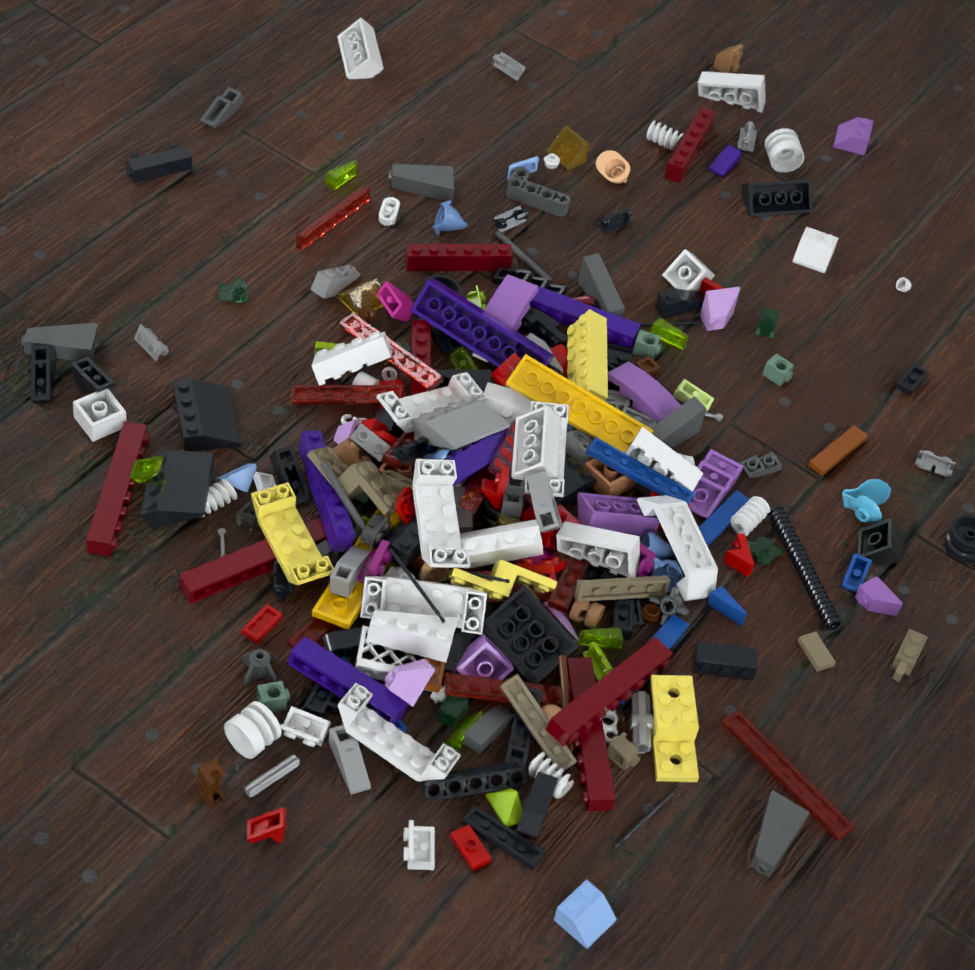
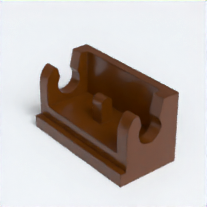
(209, 781)

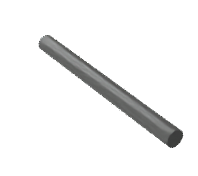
(523, 256)
(343, 496)

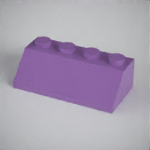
(615, 514)

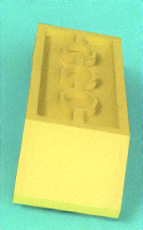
(289, 535)

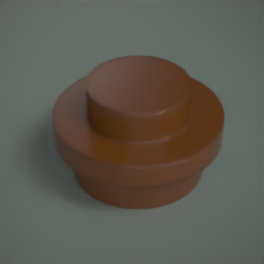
(368, 314)
(651, 613)

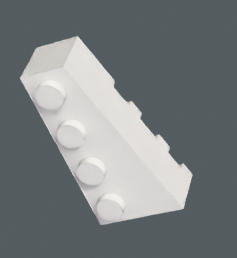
(734, 88)
(351, 356)
(661, 458)
(601, 547)
(413, 633)

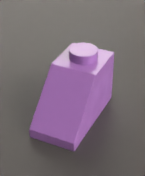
(878, 597)

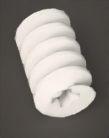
(664, 137)
(217, 493)
(750, 515)
(543, 766)

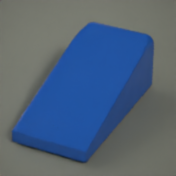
(856, 572)
(727, 605)

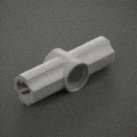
(641, 721)

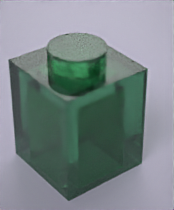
(767, 322)
(453, 711)

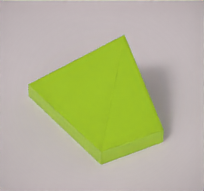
(506, 806)

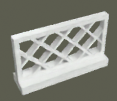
(379, 669)

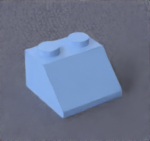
(585, 914)

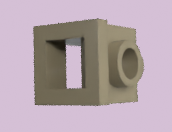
(623, 752)

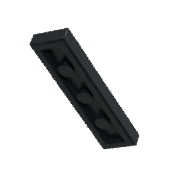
(503, 838)

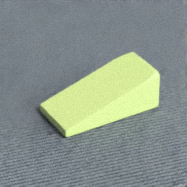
(687, 390)

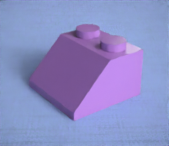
(854, 135)
(484, 660)

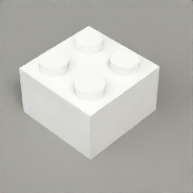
(99, 414)

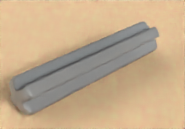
(271, 776)

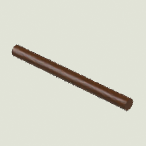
(565, 689)

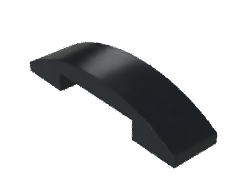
(520, 736)

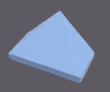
(531, 164)
(240, 477)

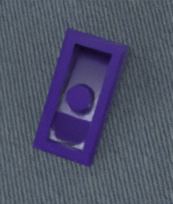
(725, 161)

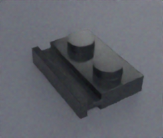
(444, 342)
(618, 355)

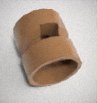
(592, 617)

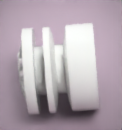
(784, 150)
(252, 729)

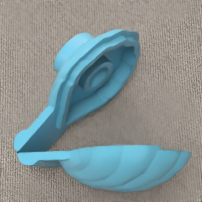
(866, 498)

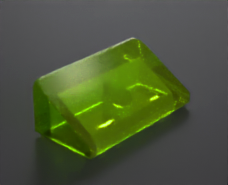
(462, 360)
(456, 739)

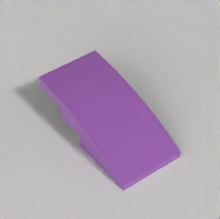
(512, 301)
(644, 391)
(714, 484)

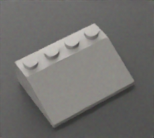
(458, 423)

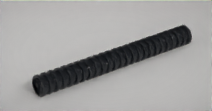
(804, 568)

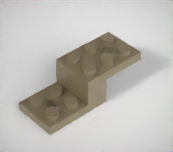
(357, 479)

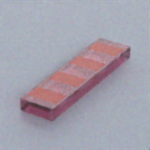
(504, 453)

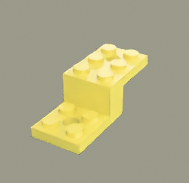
(501, 590)
(674, 728)

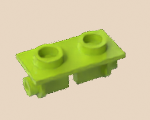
(477, 298)
(600, 663)

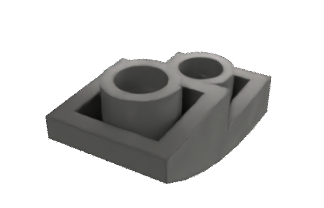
(761, 466)

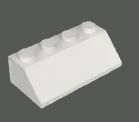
(360, 51)
(506, 402)
(536, 444)
(503, 543)

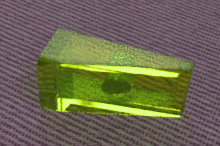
(338, 176)
(669, 333)
(146, 468)
(607, 638)

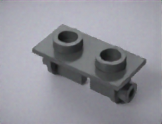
(376, 528)

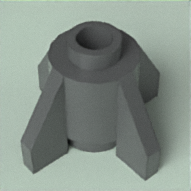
(668, 608)
(259, 666)

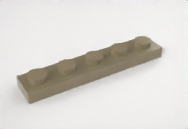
(621, 588)
(536, 722)

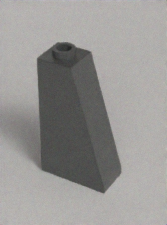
(423, 180)
(597, 283)
(68, 341)
(681, 423)
(777, 832)

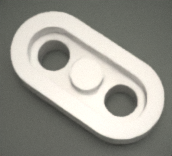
(389, 211)

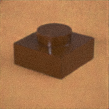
(648, 365)

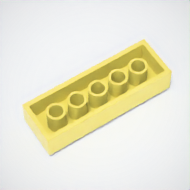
(589, 354)

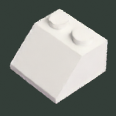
(815, 249)
(687, 272)

